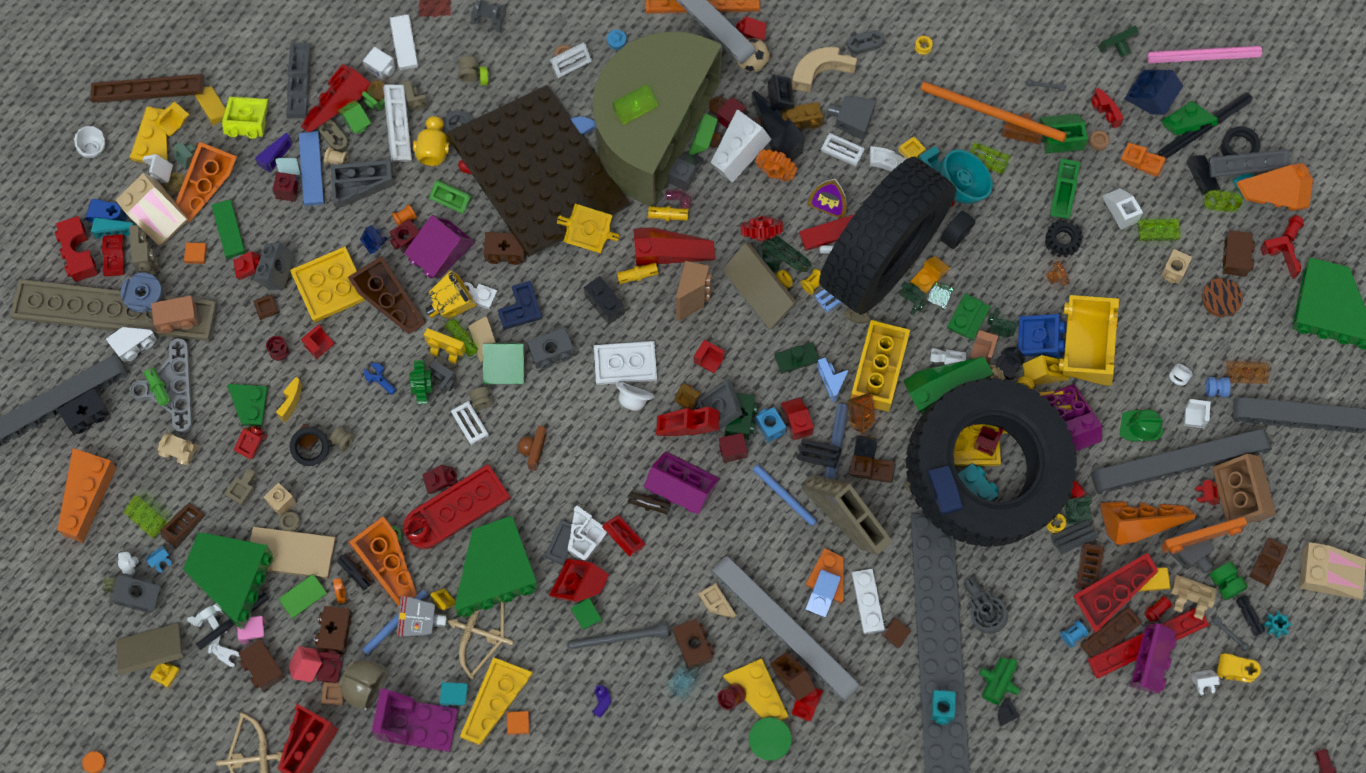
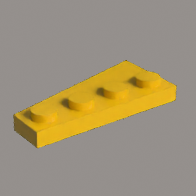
(495, 696)

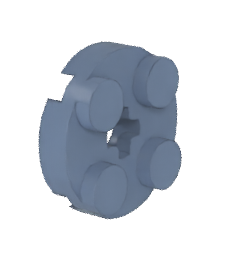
(135, 284)

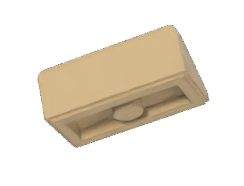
(481, 333)

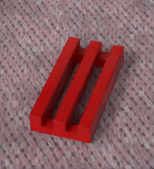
(621, 535)

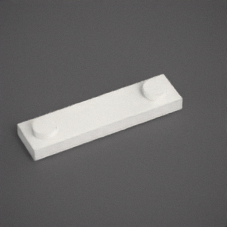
(397, 123)

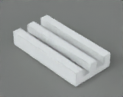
(569, 57)
(852, 161)
(478, 437)

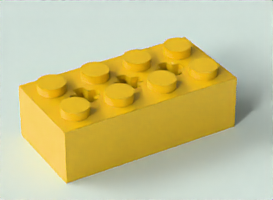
(891, 359)

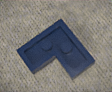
(525, 309)

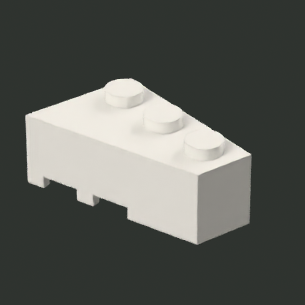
(739, 146)

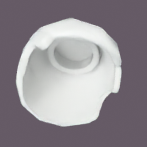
(86, 138)

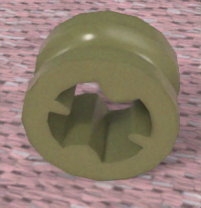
(108, 584)

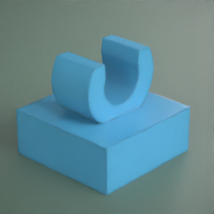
(157, 557)

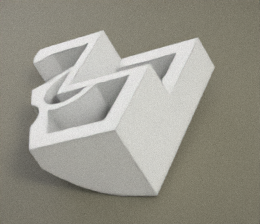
(585, 535)

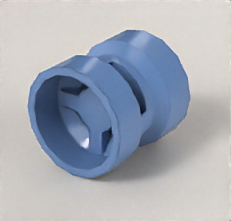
(1217, 387)

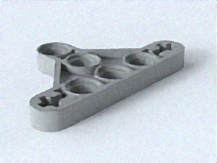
(171, 379)

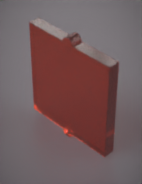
(434, 8)

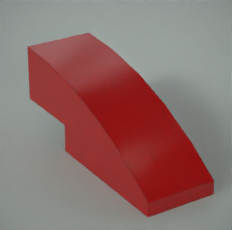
(688, 422)

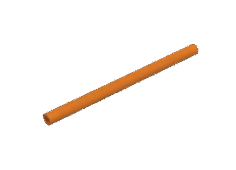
(993, 111)

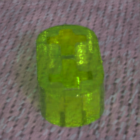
(1222, 201)

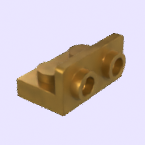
(805, 116)

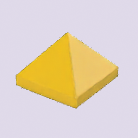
(442, 599)

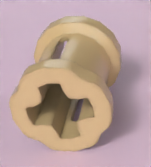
(335, 157)

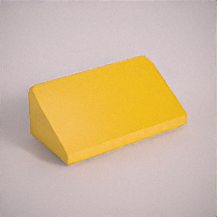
(211, 105)

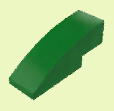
(1064, 188)

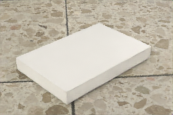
(625, 362)

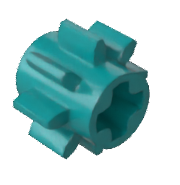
(1273, 628)

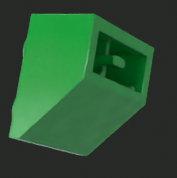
(1070, 124)

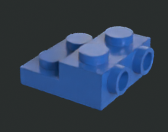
(1041, 335)

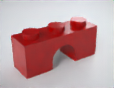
(70, 234)

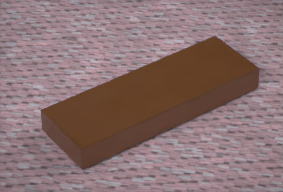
(1111, 633)

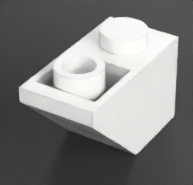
(1123, 207)
(131, 341)

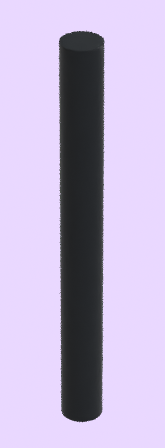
(227, 625)

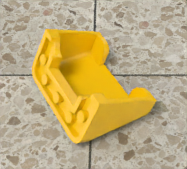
(1090, 339)

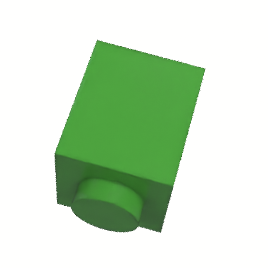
(354, 117)

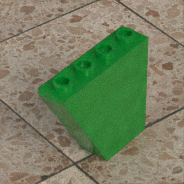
(1330, 304)
(494, 568)
(229, 573)

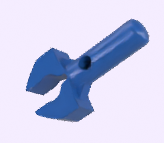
(379, 378)

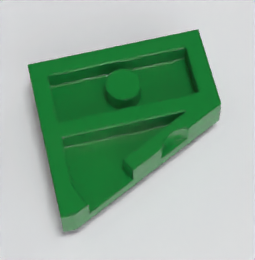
(1188, 118)

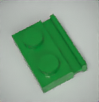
(968, 317)

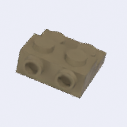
(141, 253)

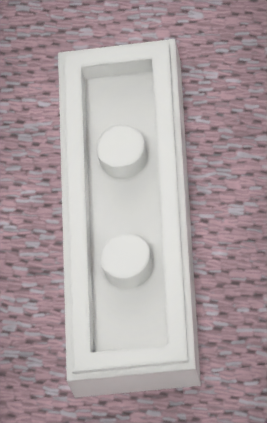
(403, 42)

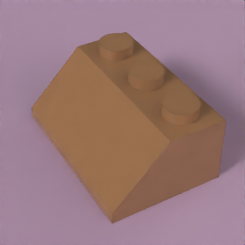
(693, 289)
(1244, 489)

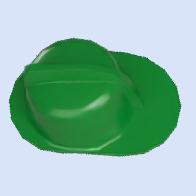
(1141, 425)

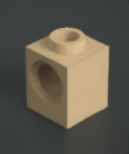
(1179, 260)
(279, 499)

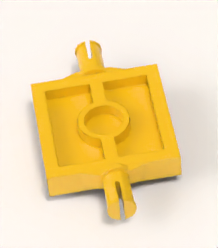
(588, 228)

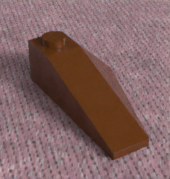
(384, 292)

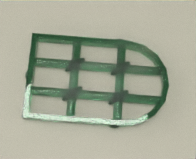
(779, 253)

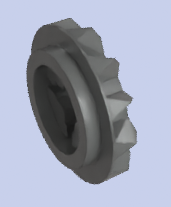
(453, 117)

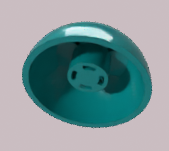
(968, 175)

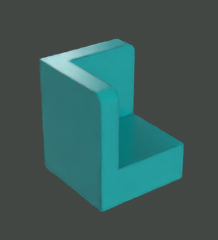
(931, 158)
(453, 694)

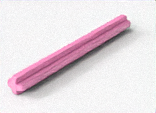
(1204, 54)

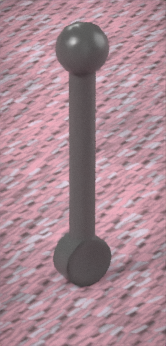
(1061, 87)
(1218, 622)

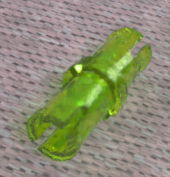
(461, 335)

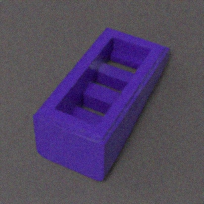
(276, 150)

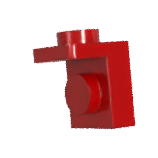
(250, 441)

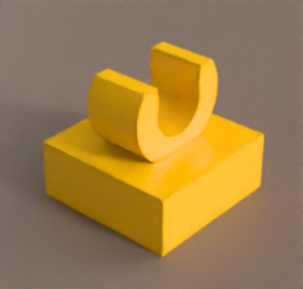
(911, 148)
(165, 674)

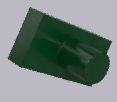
(1119, 41)
(796, 358)

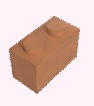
(174, 314)

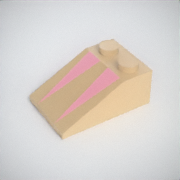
(152, 208)
(1332, 571)

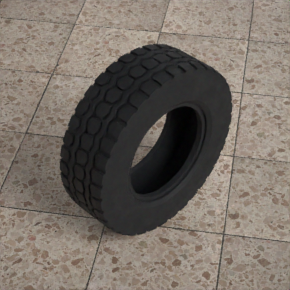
(887, 235)
(1037, 431)

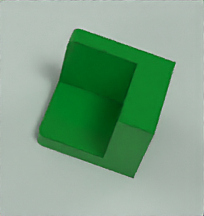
(586, 614)

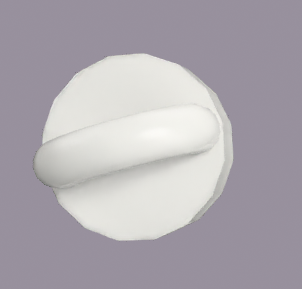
(1182, 373)

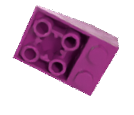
(1081, 420)

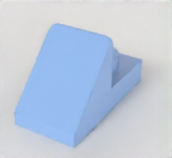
(832, 382)
(823, 593)

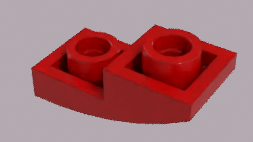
(1105, 104)

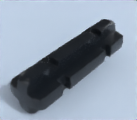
(1250, 615)

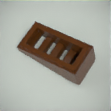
(181, 535)
(1088, 548)

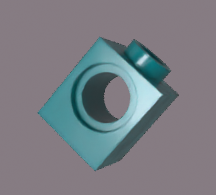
(946, 698)

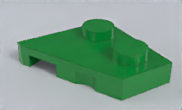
(249, 403)

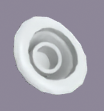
(633, 397)

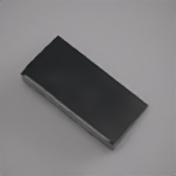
(780, 93)
(1200, 170)

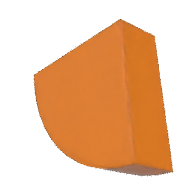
(339, 587)

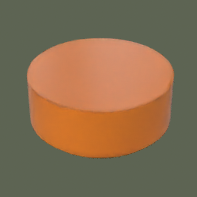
(94, 762)

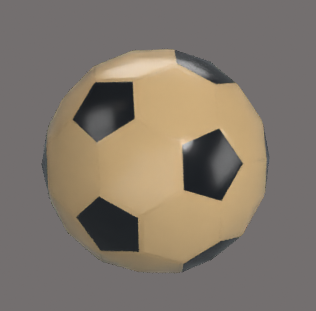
(759, 59)

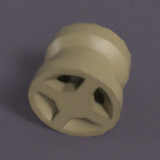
(480, 398)
(342, 438)

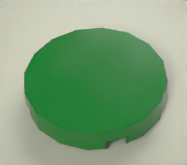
(770, 738)

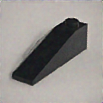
(783, 134)

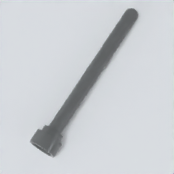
(659, 630)

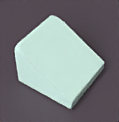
(288, 165)

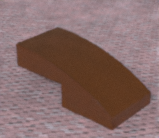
(872, 469)
(1268, 561)

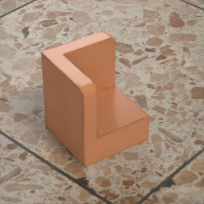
(984, 345)

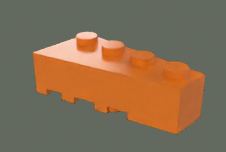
(83, 493)

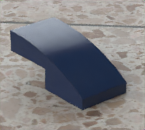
(945, 490)

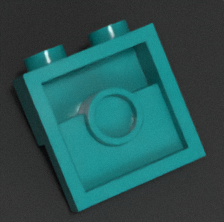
(975, 482)

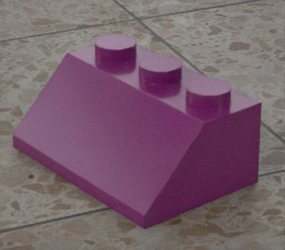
(681, 482)
(1153, 658)

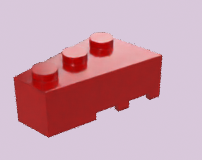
(306, 742)

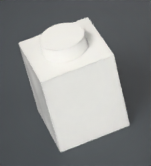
(379, 64)

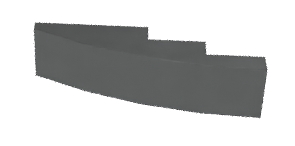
(298, 80)

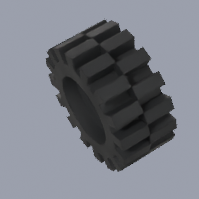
(1069, 228)

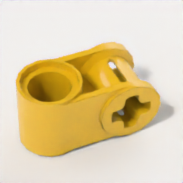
(1235, 668)

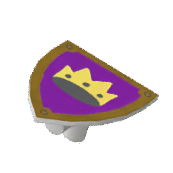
(829, 198)

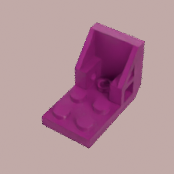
(412, 723)

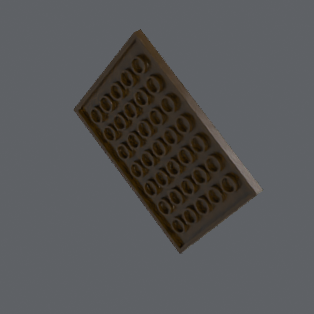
(535, 167)

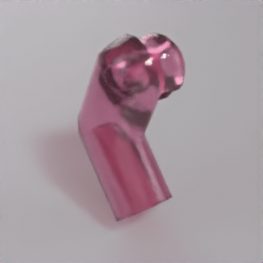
(680, 196)

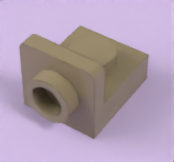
(414, 101)

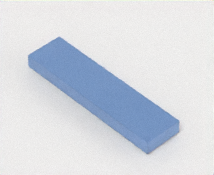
(311, 168)

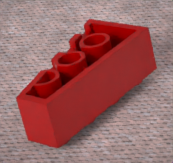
(1111, 593)

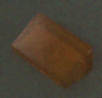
(1247, 371)
(861, 412)

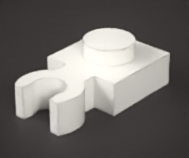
(482, 295)
(947, 356)

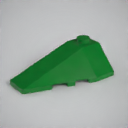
(932, 383)

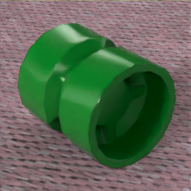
(1228, 580)

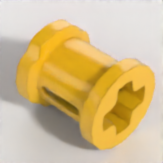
(811, 282)

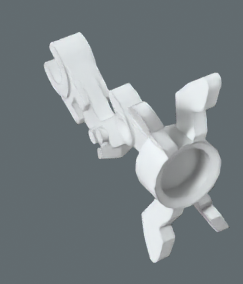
(208, 614)

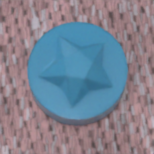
(616, 39)

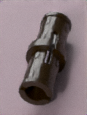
(649, 502)

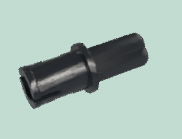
(354, 571)

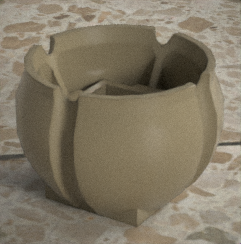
(362, 682)

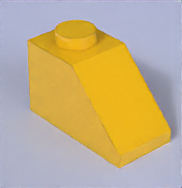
(1044, 370)

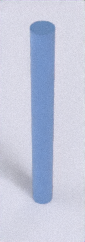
(784, 495)
(388, 628)

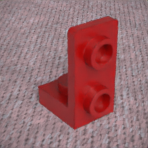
(1279, 244)

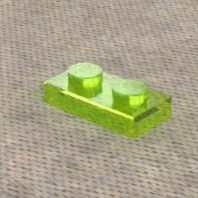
(1158, 230)

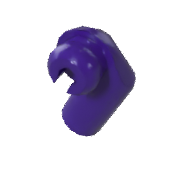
(604, 700)

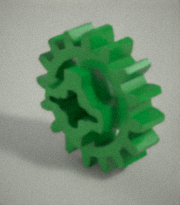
(421, 382)

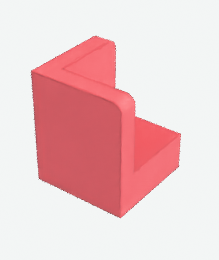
(305, 664)

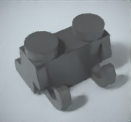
(483, 9)

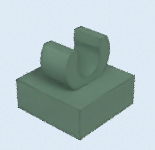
(184, 154)

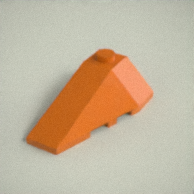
(1283, 187)

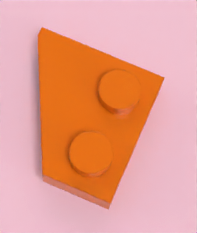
(831, 563)

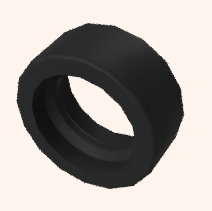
(1240, 131)
(957, 230)
(302, 432)

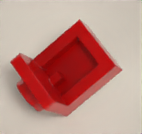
(246, 264)
(807, 705)

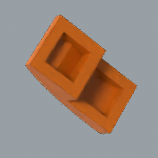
(1141, 159)

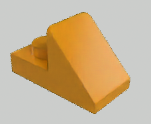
(932, 271)

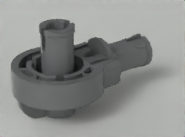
(986, 609)

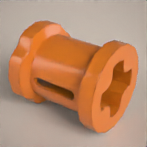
(403, 215)

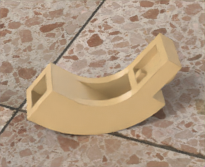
(819, 61)

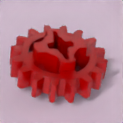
(761, 228)

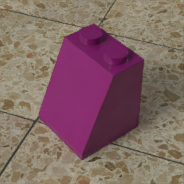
(438, 246)

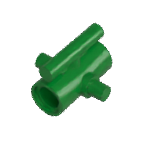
(999, 680)

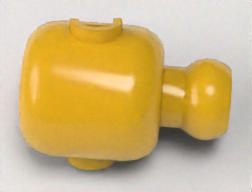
(431, 143)

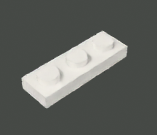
(868, 601)

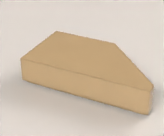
(716, 602)

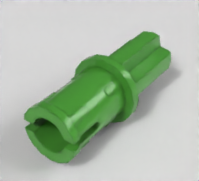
(157, 387)

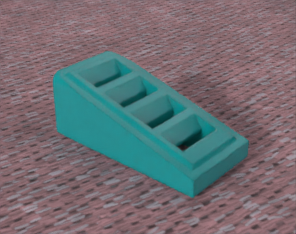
(105, 227)

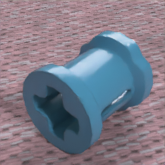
(1074, 633)

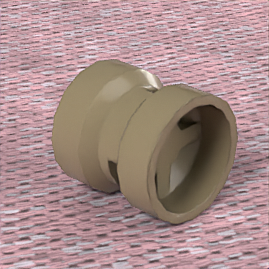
(468, 69)

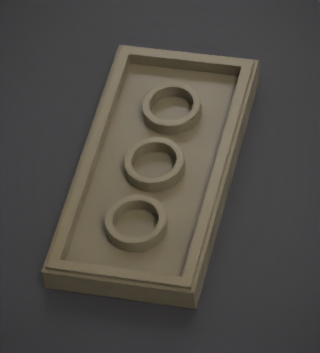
(759, 286)

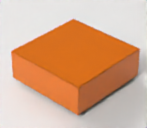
(195, 253)
(517, 723)

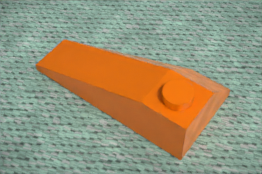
(204, 177)
(1133, 524)
(381, 554)

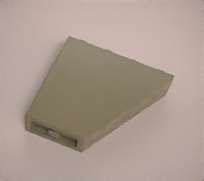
(848, 512)

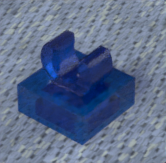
(371, 239)

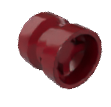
(274, 344)
(731, 696)

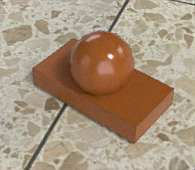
(533, 447)

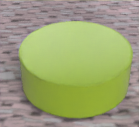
(483, 75)

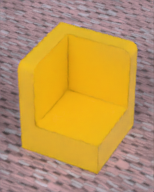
(172, 119)

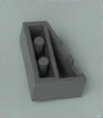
(360, 180)

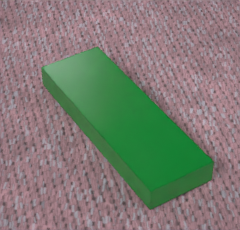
(228, 229)

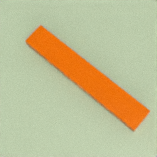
(673, 6)

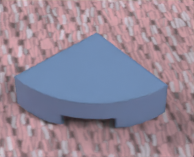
(583, 124)

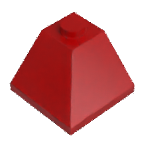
(578, 581)

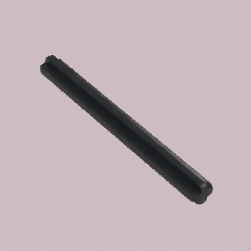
(1190, 136)

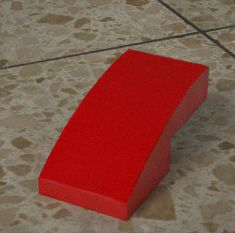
(113, 255)

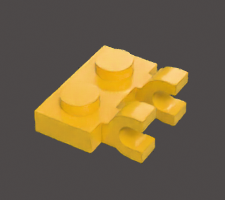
(450, 345)

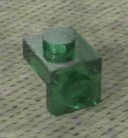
(915, 295)
(1002, 327)

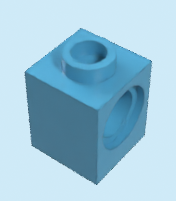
(775, 431)

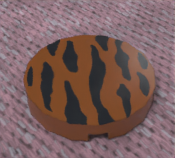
(1222, 297)

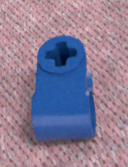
(104, 210)

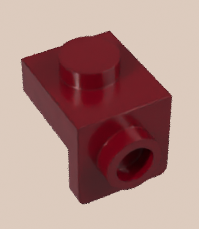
(439, 478)

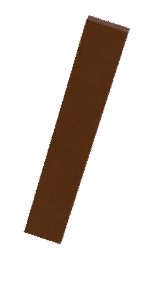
(147, 88)

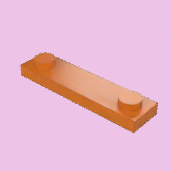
(1230, 527)

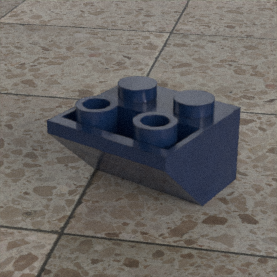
(1154, 91)

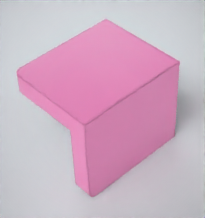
(253, 629)

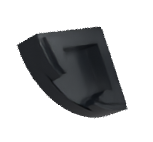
(1007, 713)

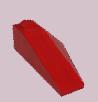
(344, 88)
(669, 247)

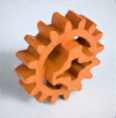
(776, 165)

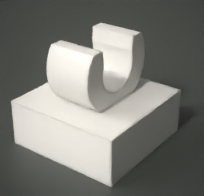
(1205, 678)

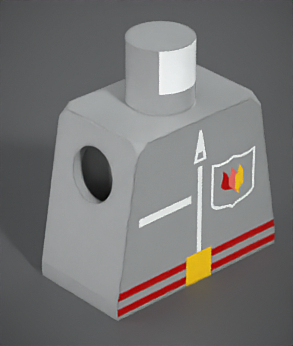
(417, 618)

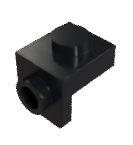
(865, 446)

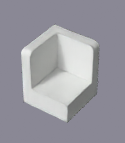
(159, 167)
(1197, 413)

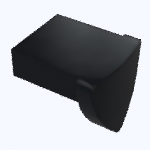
(1010, 361)

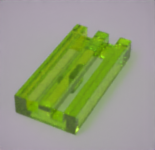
(996, 168)

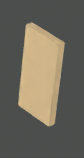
(297, 552)

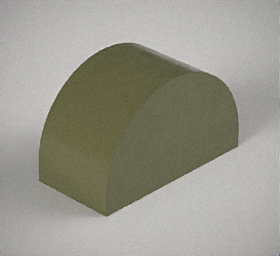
(683, 78)

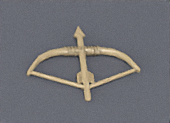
(491, 636)
(238, 759)

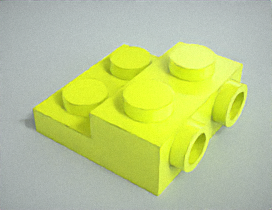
(245, 117)

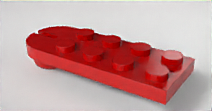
(455, 508)

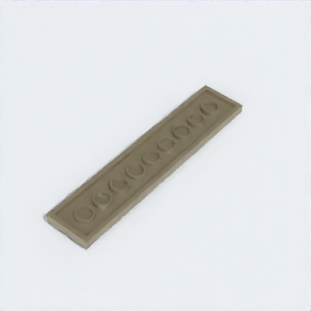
(97, 309)

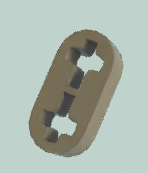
(336, 133)

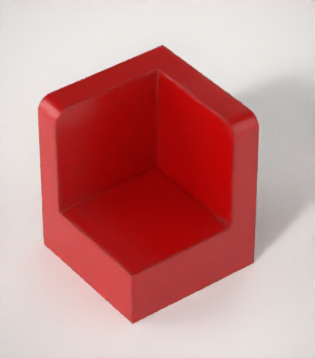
(317, 341)
(709, 356)

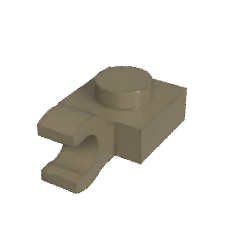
(240, 489)

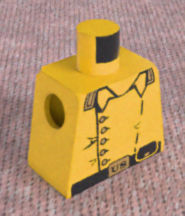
(450, 297)

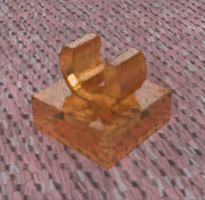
(1058, 275)

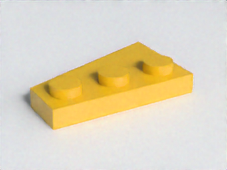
(150, 137)
(759, 690)

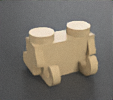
(177, 447)

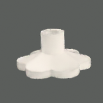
(127, 563)

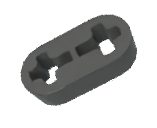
(865, 42)

